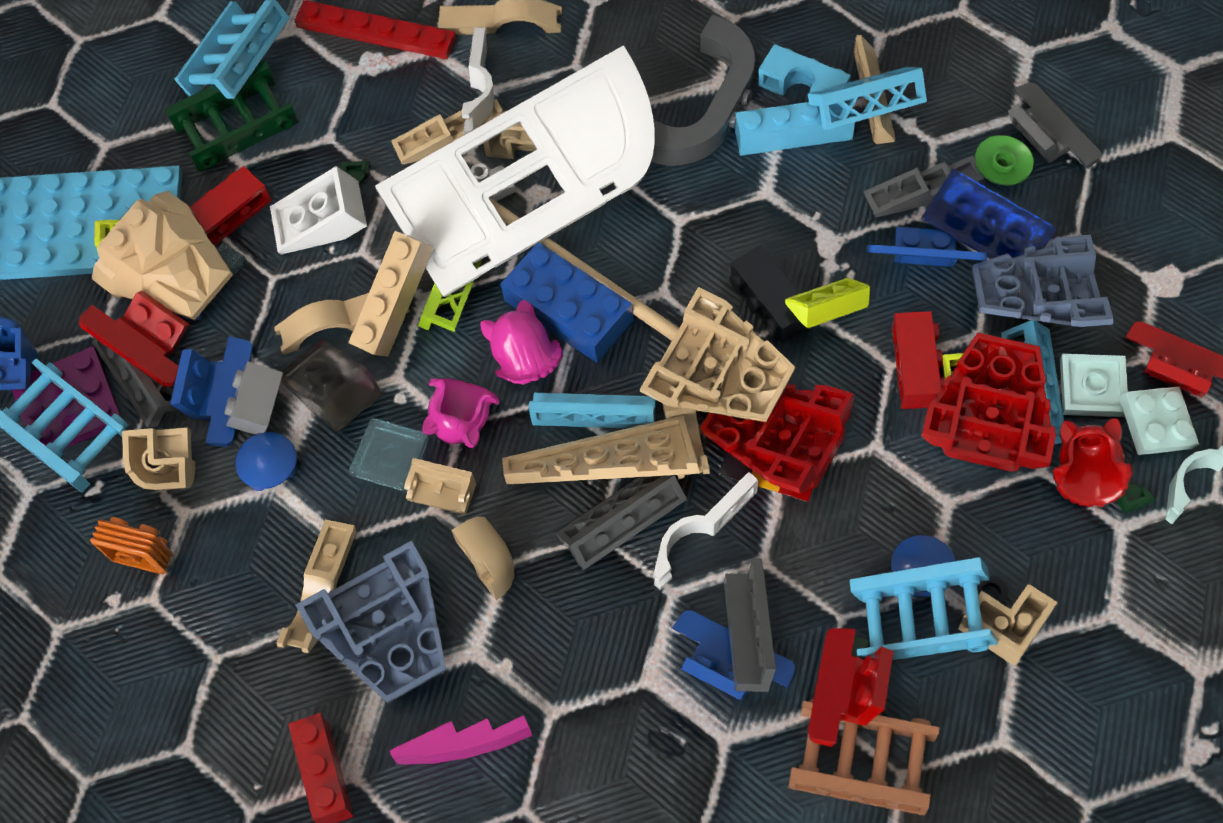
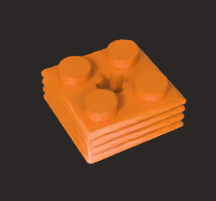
(132, 545)

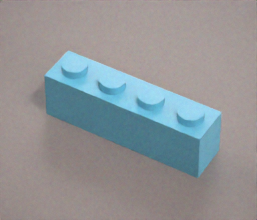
(787, 128)

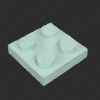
(1093, 384)
(1158, 420)

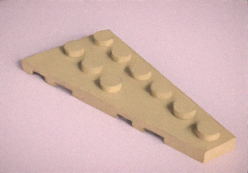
(632, 452)

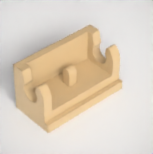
(440, 486)

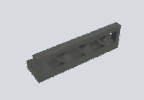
(139, 387)
(621, 518)
(749, 629)

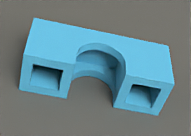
(785, 68)

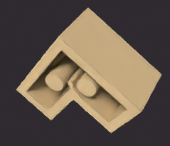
(1014, 626)

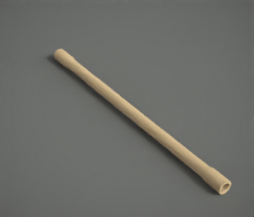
(640, 310)

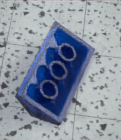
(985, 219)

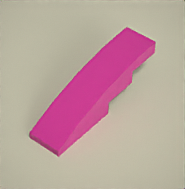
(447, 744)

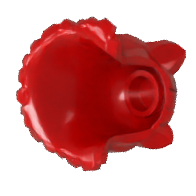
(1092, 464)

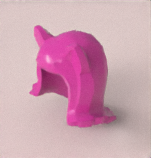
(521, 345)
(458, 411)

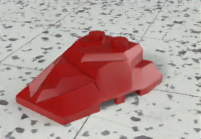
(994, 407)
(794, 442)

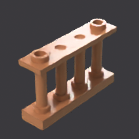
(876, 789)

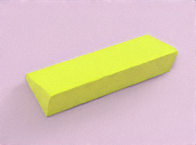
(829, 301)

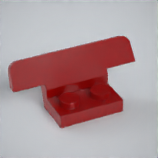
(142, 336)
(1177, 360)
(847, 686)

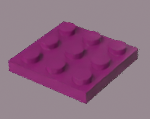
(87, 376)

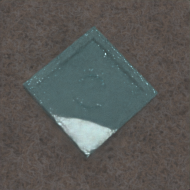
(387, 453)

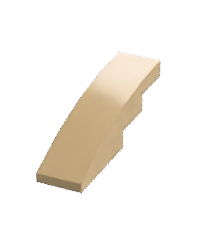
(433, 136)

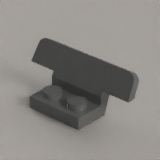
(1049, 127)

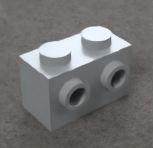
(253, 399)

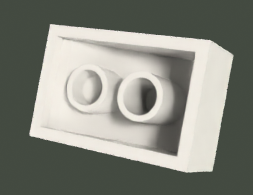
(319, 212)

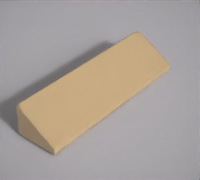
(868, 66)

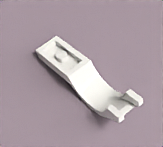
(480, 79)
(708, 524)

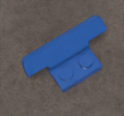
(925, 248)
(205, 386)
(713, 655)

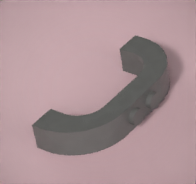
(695, 142)

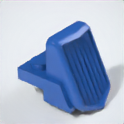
(15, 356)

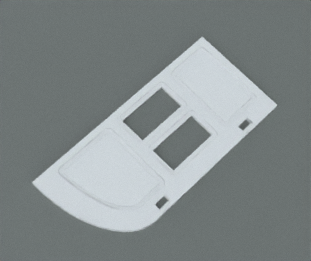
(587, 131)

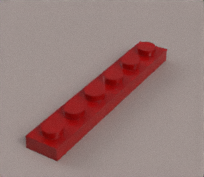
(375, 29)

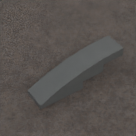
(915, 187)

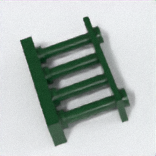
(210, 103)

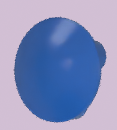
(266, 460)
(920, 552)

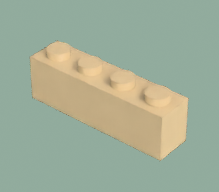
(391, 294)

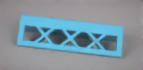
(864, 87)
(1040, 336)
(591, 410)

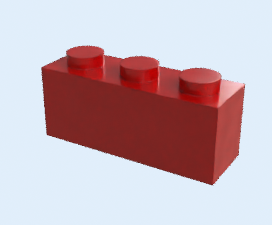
(230, 204)
(917, 358)
(320, 770)

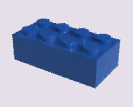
(568, 302)

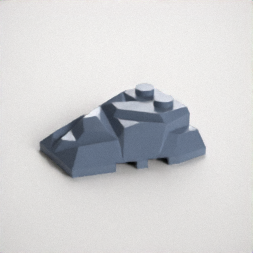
(1045, 284)
(382, 624)

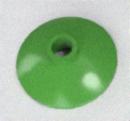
(1004, 151)

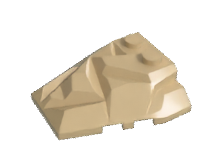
(162, 253)
(719, 364)

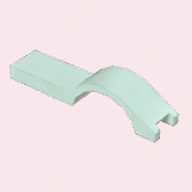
(1177, 496)

